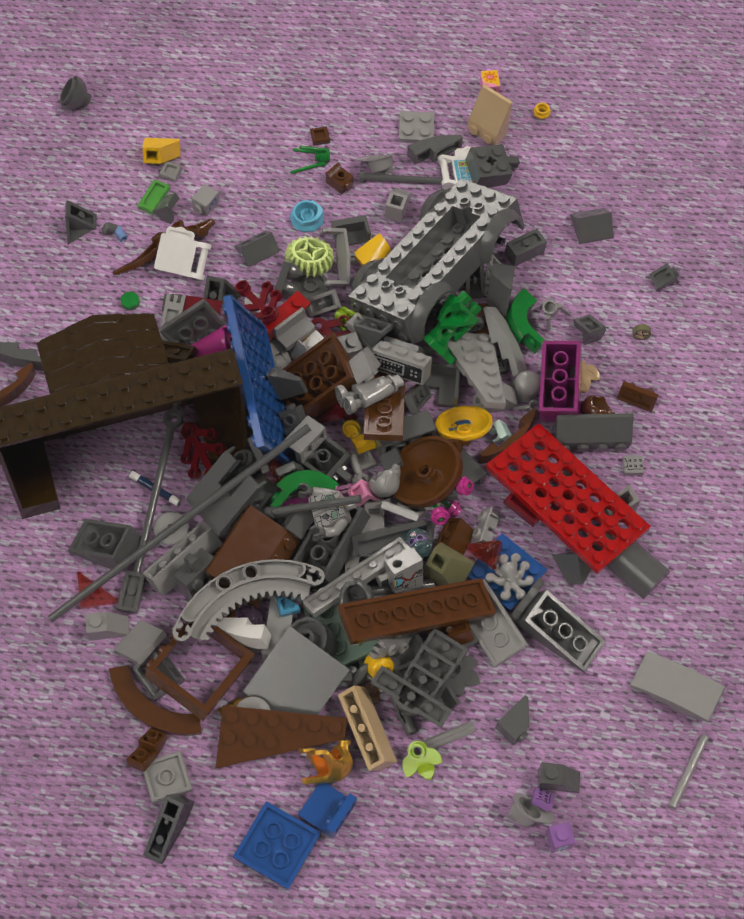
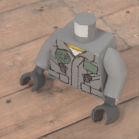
(328, 521)

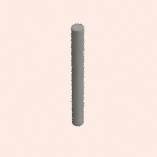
(688, 771)

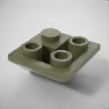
(447, 566)

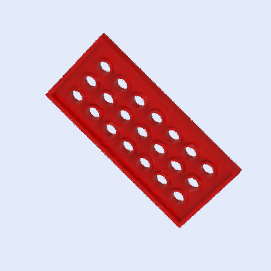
(568, 508)

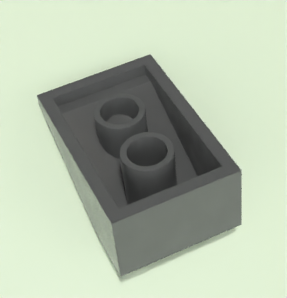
(105, 542)

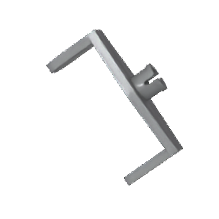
(343, 257)

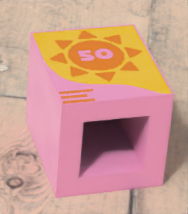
(490, 79)

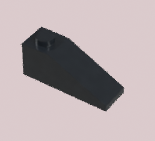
(168, 826)

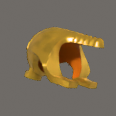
(333, 766)

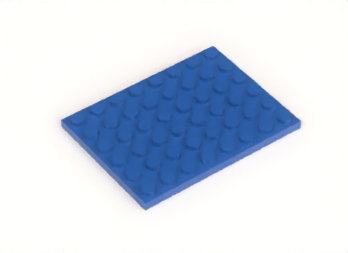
(254, 363)

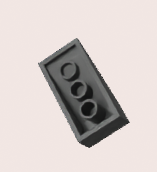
(560, 630)

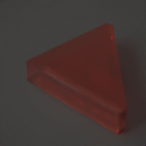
(487, 552)
(97, 598)

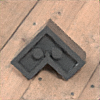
(446, 380)

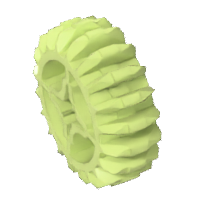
(310, 255)

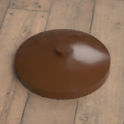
(429, 471)

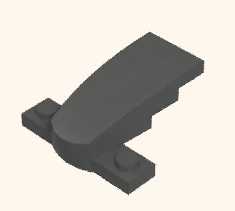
(424, 678)

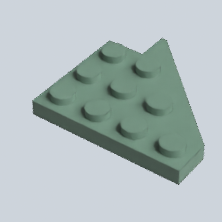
(345, 653)

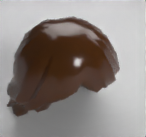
(595, 405)

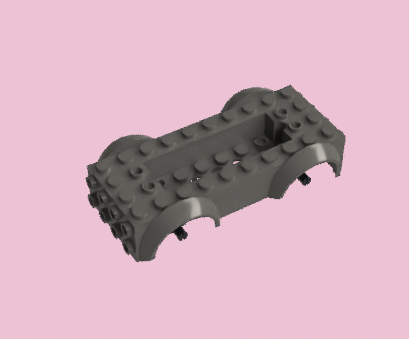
(457, 218)

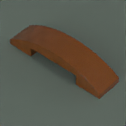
(15, 389)
(493, 450)

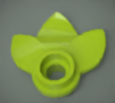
(423, 762)

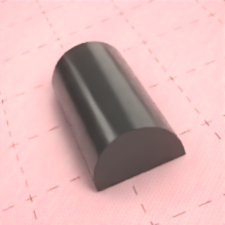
(637, 568)

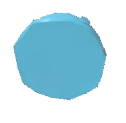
(307, 216)

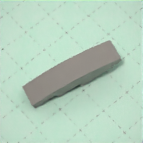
(503, 336)

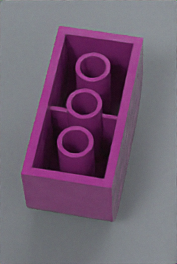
(560, 379)

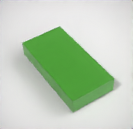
(153, 196)

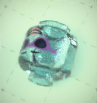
(419, 540)

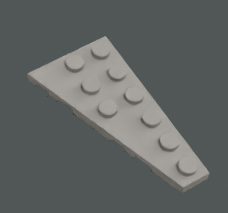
(478, 361)

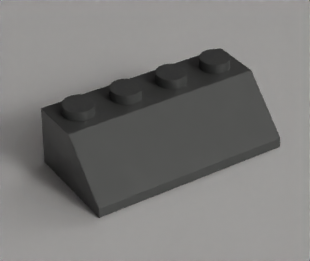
(594, 431)

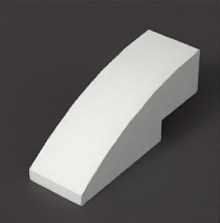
(245, 633)

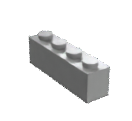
(160, 573)
(277, 625)

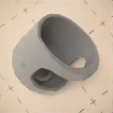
(527, 386)

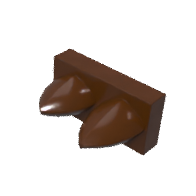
(638, 396)

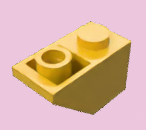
(160, 150)

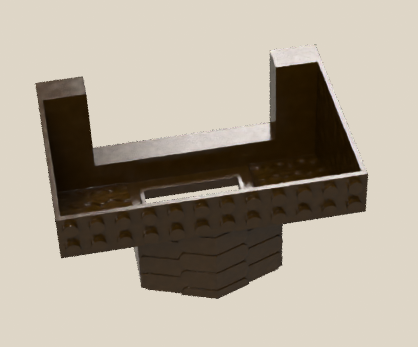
(108, 374)

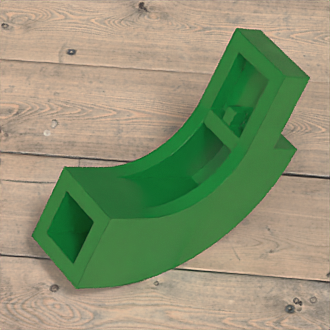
(518, 322)
(291, 482)

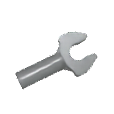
(357, 470)

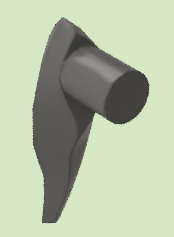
(361, 674)

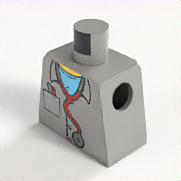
(403, 571)

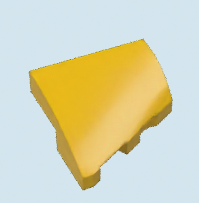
(373, 249)

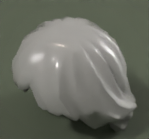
(386, 482)

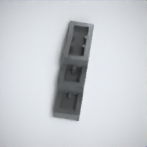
(12, 354)

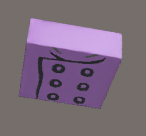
(542, 799)

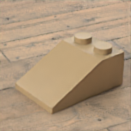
(490, 116)

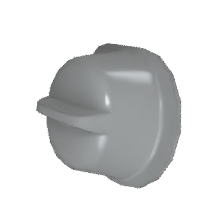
(379, 163)
(526, 813)

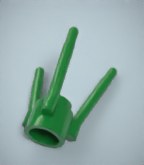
(321, 155)

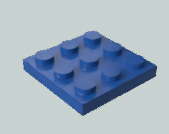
(535, 570)
(277, 845)

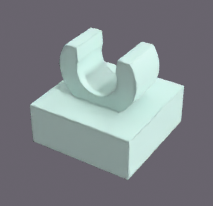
(502, 430)

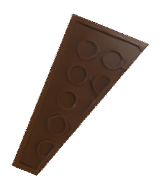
(262, 733)

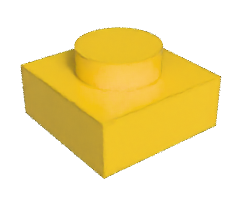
(362, 445)

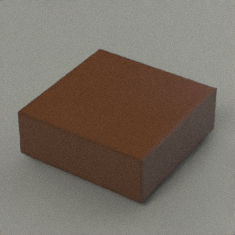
(320, 136)

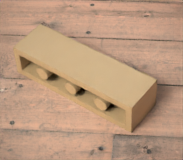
(367, 728)

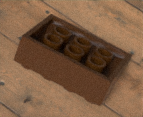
(321, 370)
(252, 540)

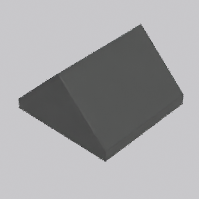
(593, 225)

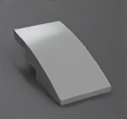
(678, 686)

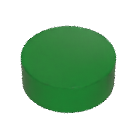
(130, 300)

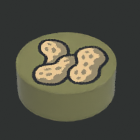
(641, 332)

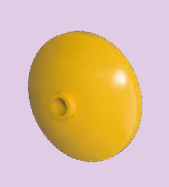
(480, 424)

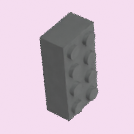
(332, 552)

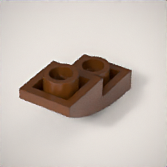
(149, 748)

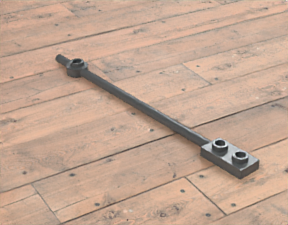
(135, 581)

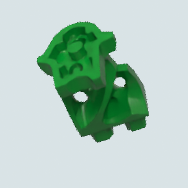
(457, 316)

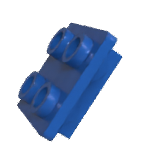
(327, 809)

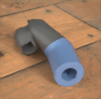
(110, 227)

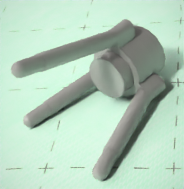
(550, 309)

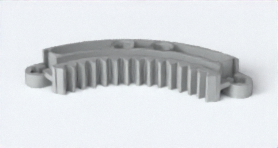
(271, 577)

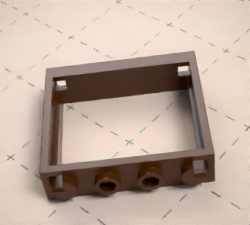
(182, 696)

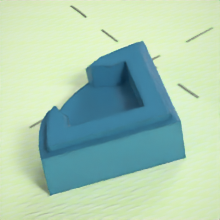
(287, 606)

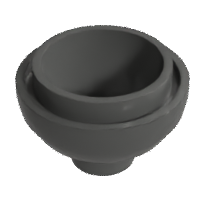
(74, 94)

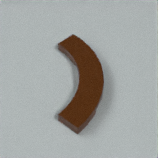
(148, 712)

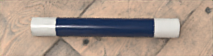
(148, 484)

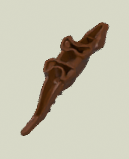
(199, 229)

